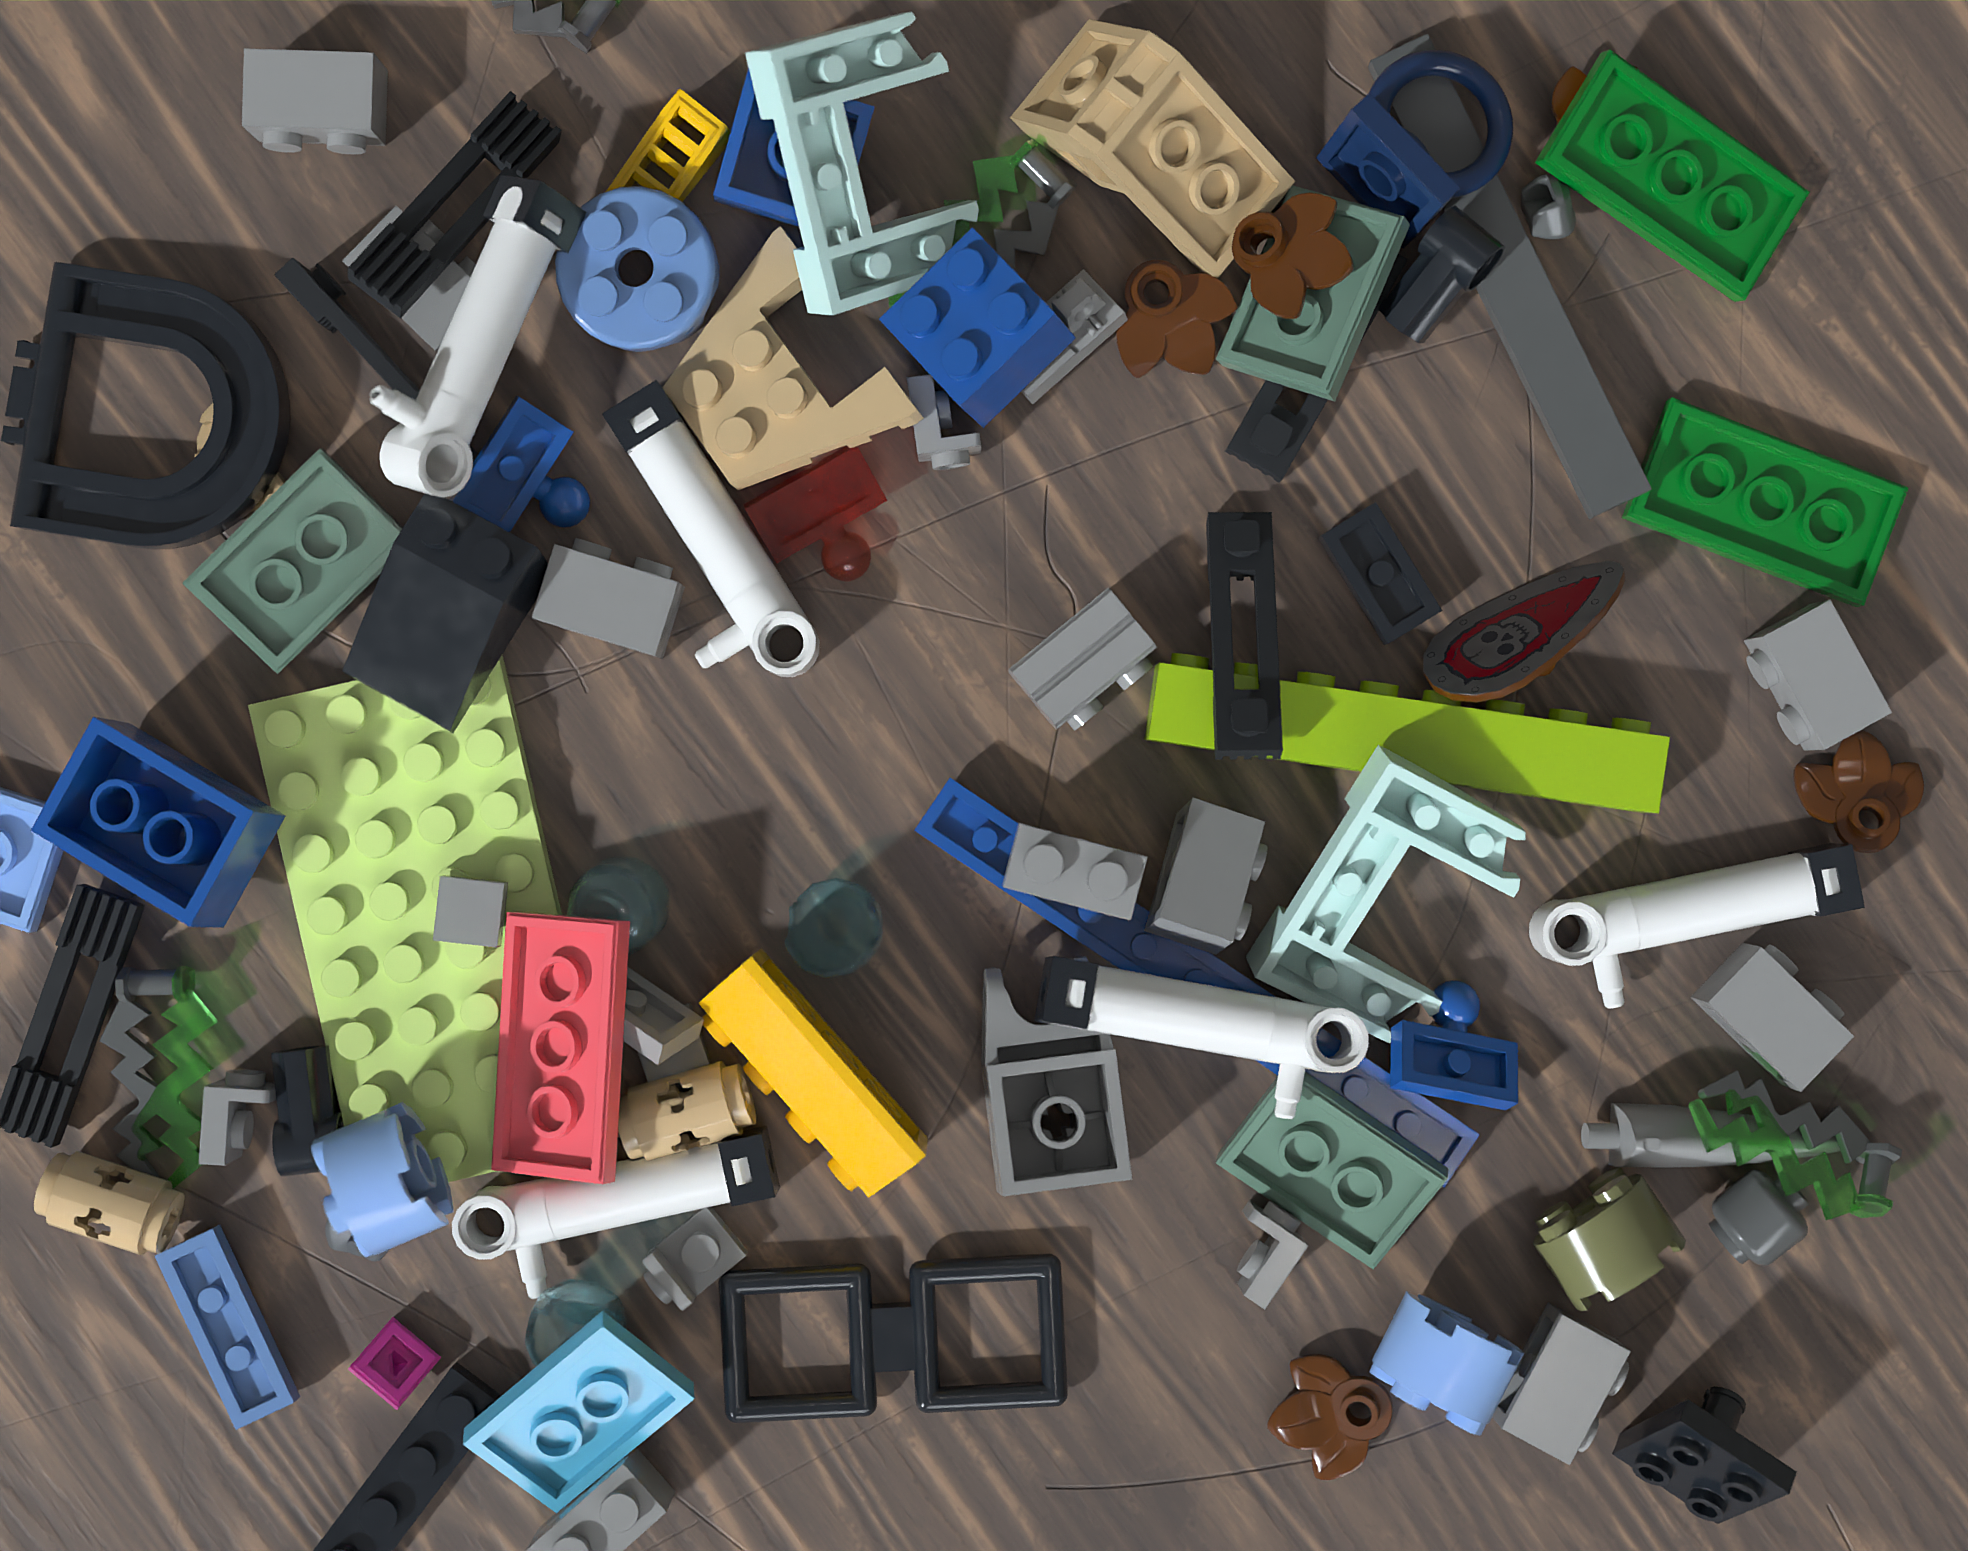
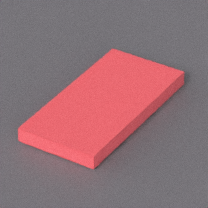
(560, 1046)

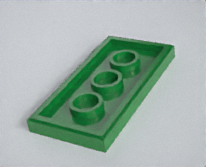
(1672, 176)
(1766, 502)

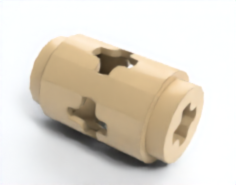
(658, 1113)
(79, 1192)

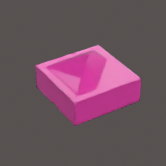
(394, 1363)

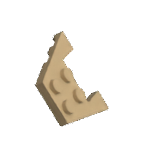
(753, 396)

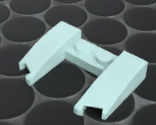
(804, 92)
(1391, 807)

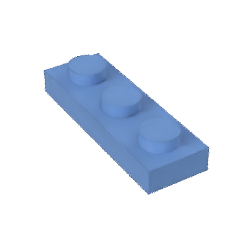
(227, 1327)

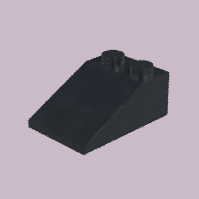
(444, 610)

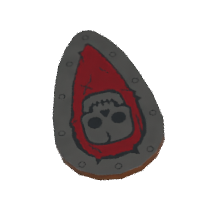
(1520, 633)

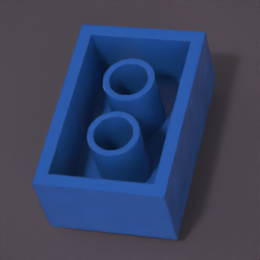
(157, 823)

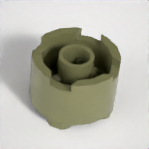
(1606, 1239)

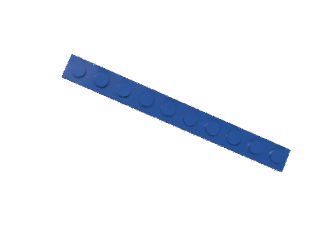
(983, 841)

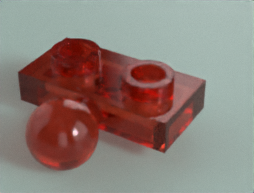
(817, 507)

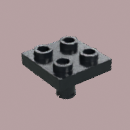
(1704, 1458)

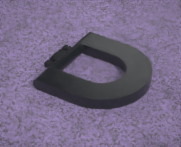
(245, 434)

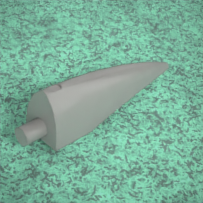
(1669, 1138)

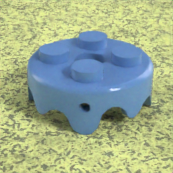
(682, 280)

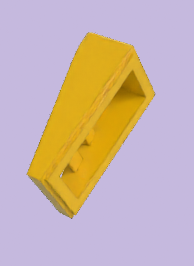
(664, 129)

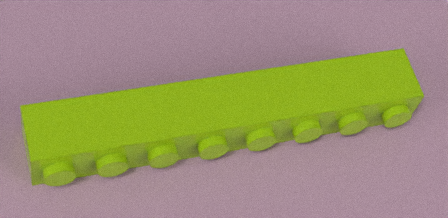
(1461, 745)

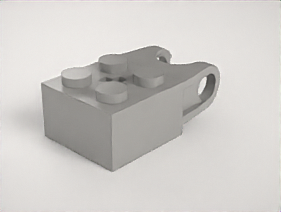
(1040, 1066)

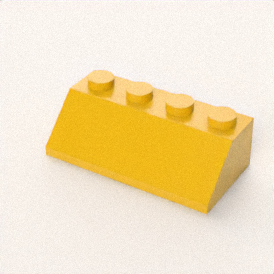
(814, 1074)

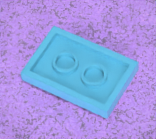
(579, 1412)

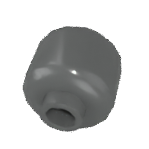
(1758, 1219)

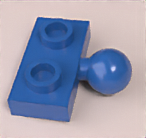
(516, 467)
(1450, 1060)

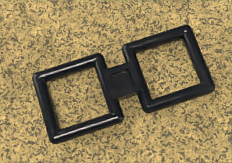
(892, 1338)

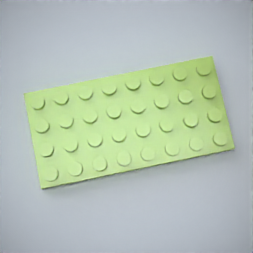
(369, 827)

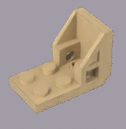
(1154, 129)

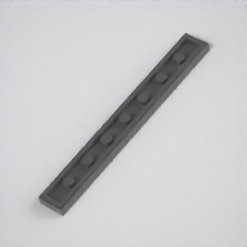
(1525, 304)

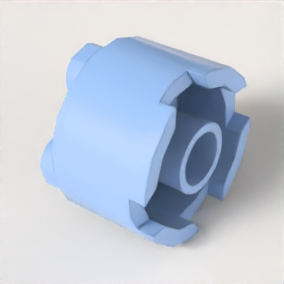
(382, 1180)
(1446, 1361)

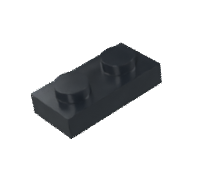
(1380, 573)

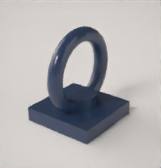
(1391, 166)

